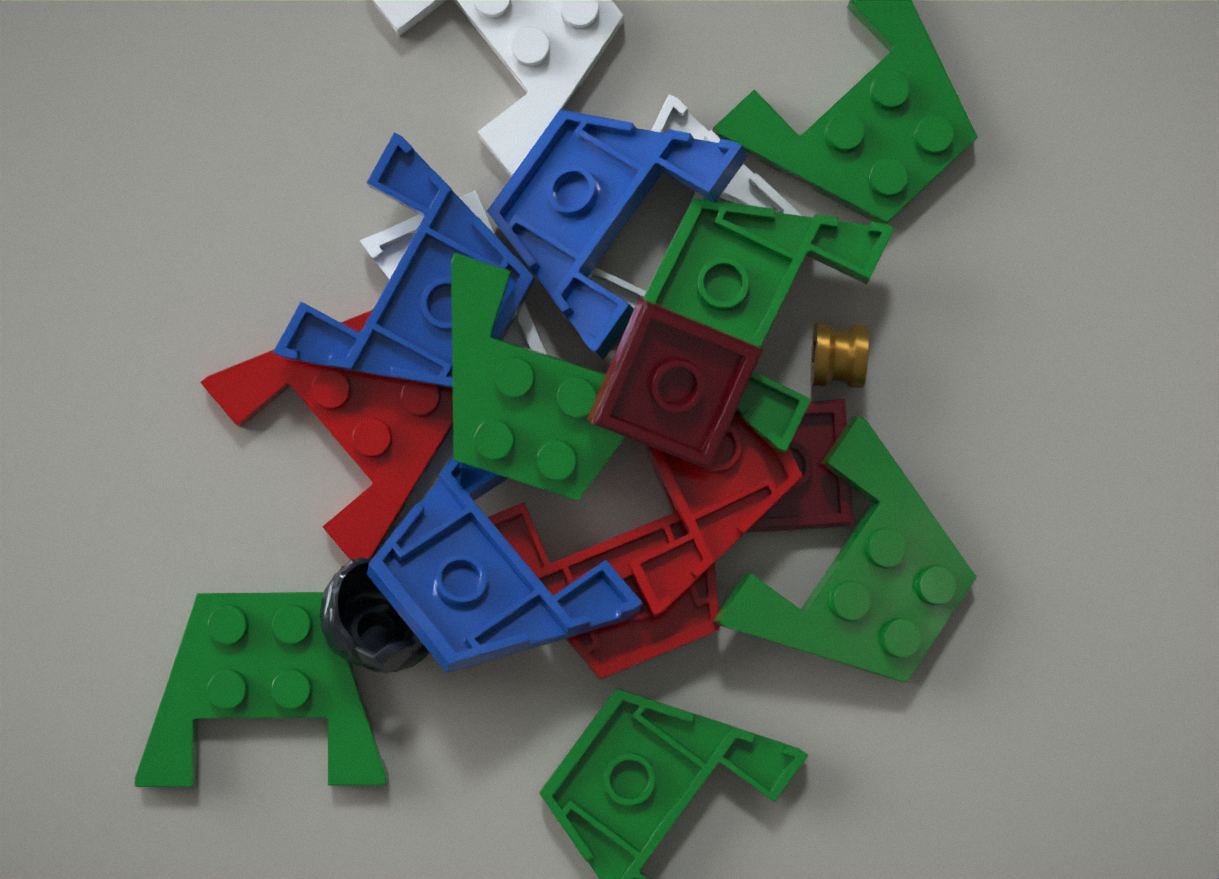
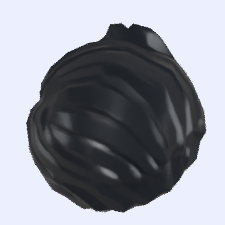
(364, 625)

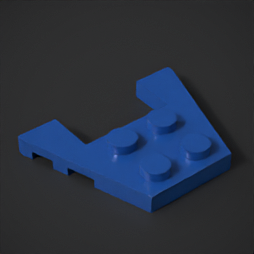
(579, 195)
(412, 320)
(472, 591)

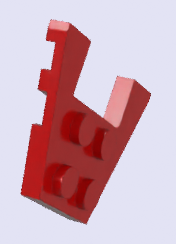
(380, 421)
(714, 508)
(642, 637)

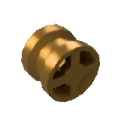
(839, 355)

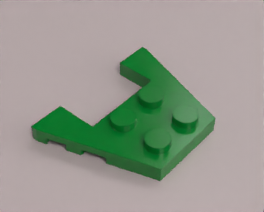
(879, 138)
(733, 273)
(514, 405)
(885, 587)
(259, 661)
(641, 770)

